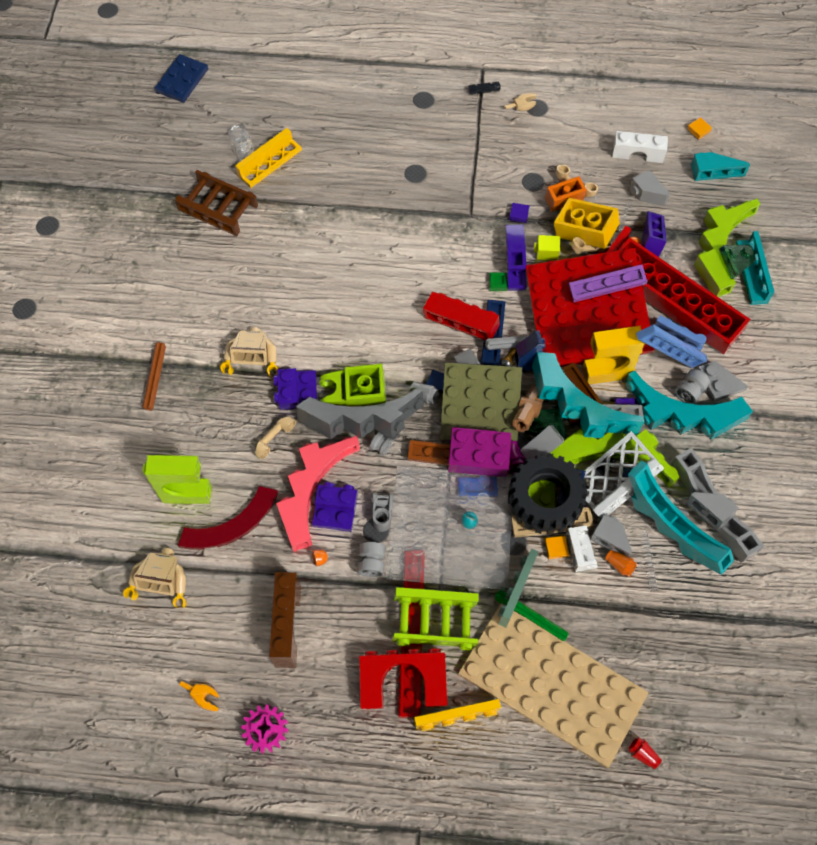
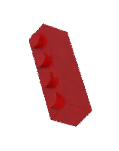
(461, 316)

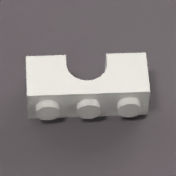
(628, 143)

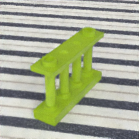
(445, 600)

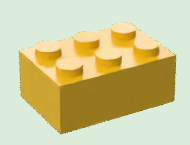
(588, 221)

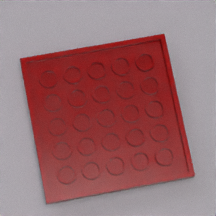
(570, 324)

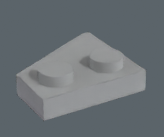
(721, 381)

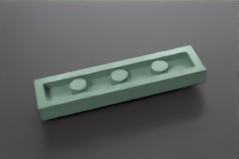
(514, 593)

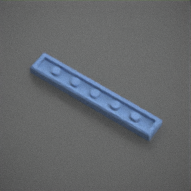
(671, 346)

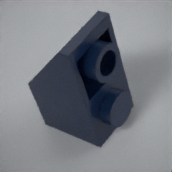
(527, 350)

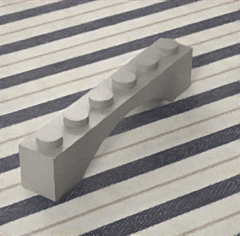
(735, 533)

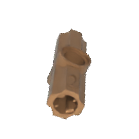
(528, 410)

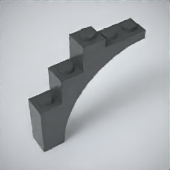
(359, 420)

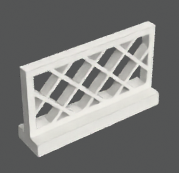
(624, 490)

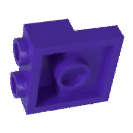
(294, 387)
(335, 507)

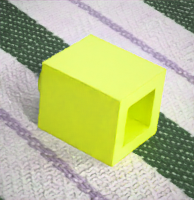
(547, 247)

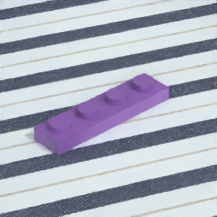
(608, 283)

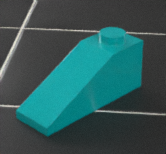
(717, 166)

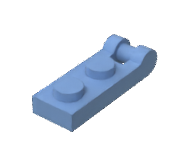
(682, 333)

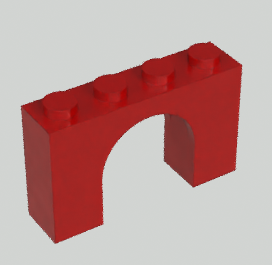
(375, 668)

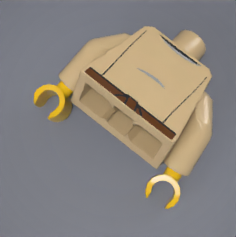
(250, 348)
(158, 575)

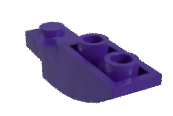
(516, 257)

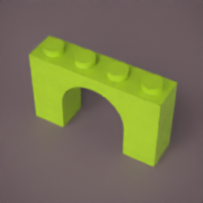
(177, 479)

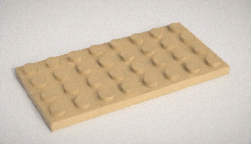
(555, 686)

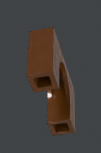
(285, 599)

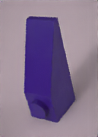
(654, 233)

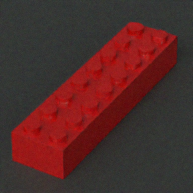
(688, 301)

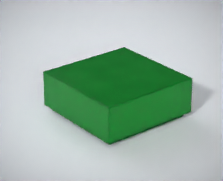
(498, 281)

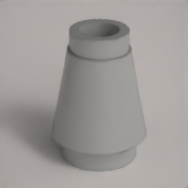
(430, 392)

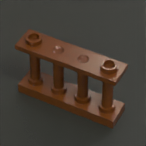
(216, 217)

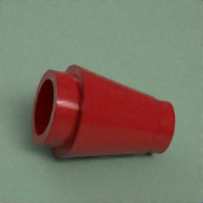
(644, 753)

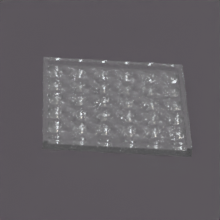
(428, 535)

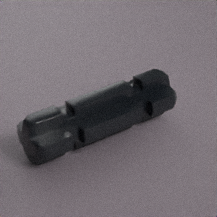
(484, 88)

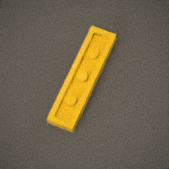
(448, 717)

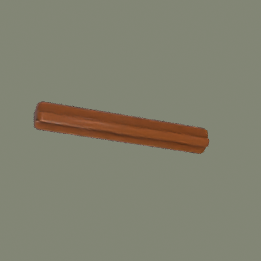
(154, 376)

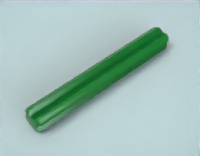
(533, 616)

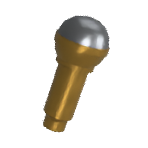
(508, 360)

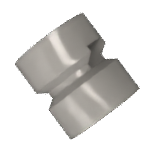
(692, 386)
(372, 556)

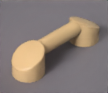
(562, 174)
(579, 246)
(262, 449)

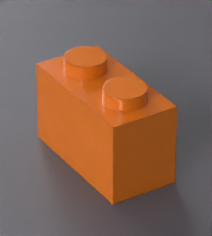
(558, 194)

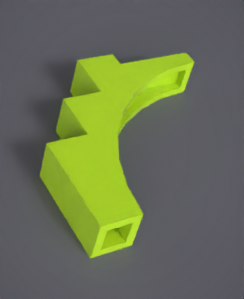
(720, 225)
(583, 449)

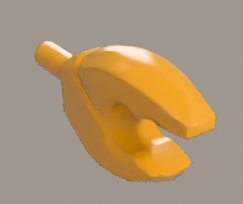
(199, 693)

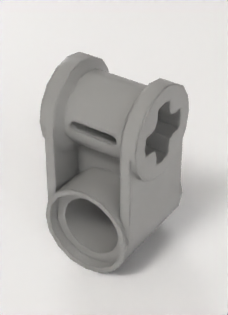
(382, 508)

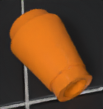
(622, 563)

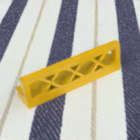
(264, 156)

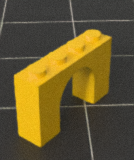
(614, 355)

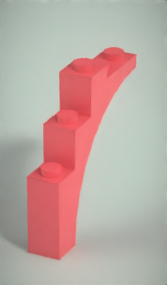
(317, 463)

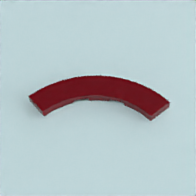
(235, 528)

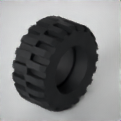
(552, 470)

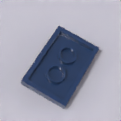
(181, 78)

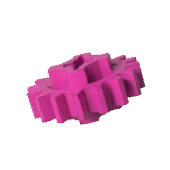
(255, 728)

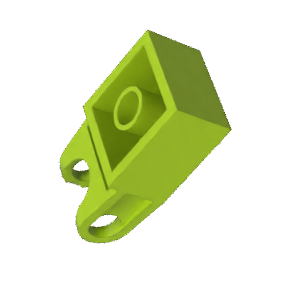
(356, 386)

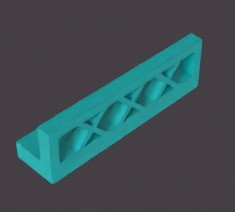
(757, 275)

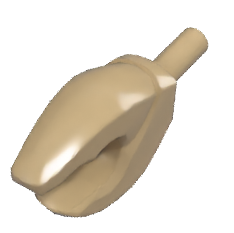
(521, 103)

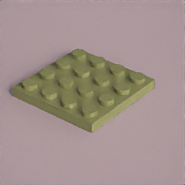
(480, 398)

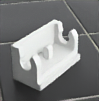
(581, 548)

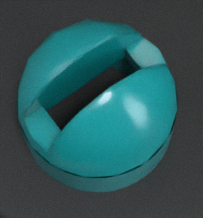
(467, 522)

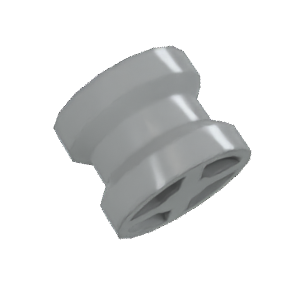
(381, 444)

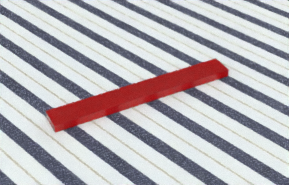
(409, 675)

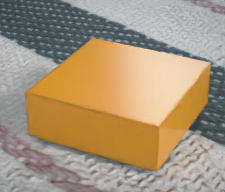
(699, 128)
(557, 547)

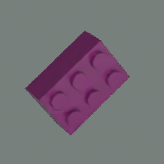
(479, 452)

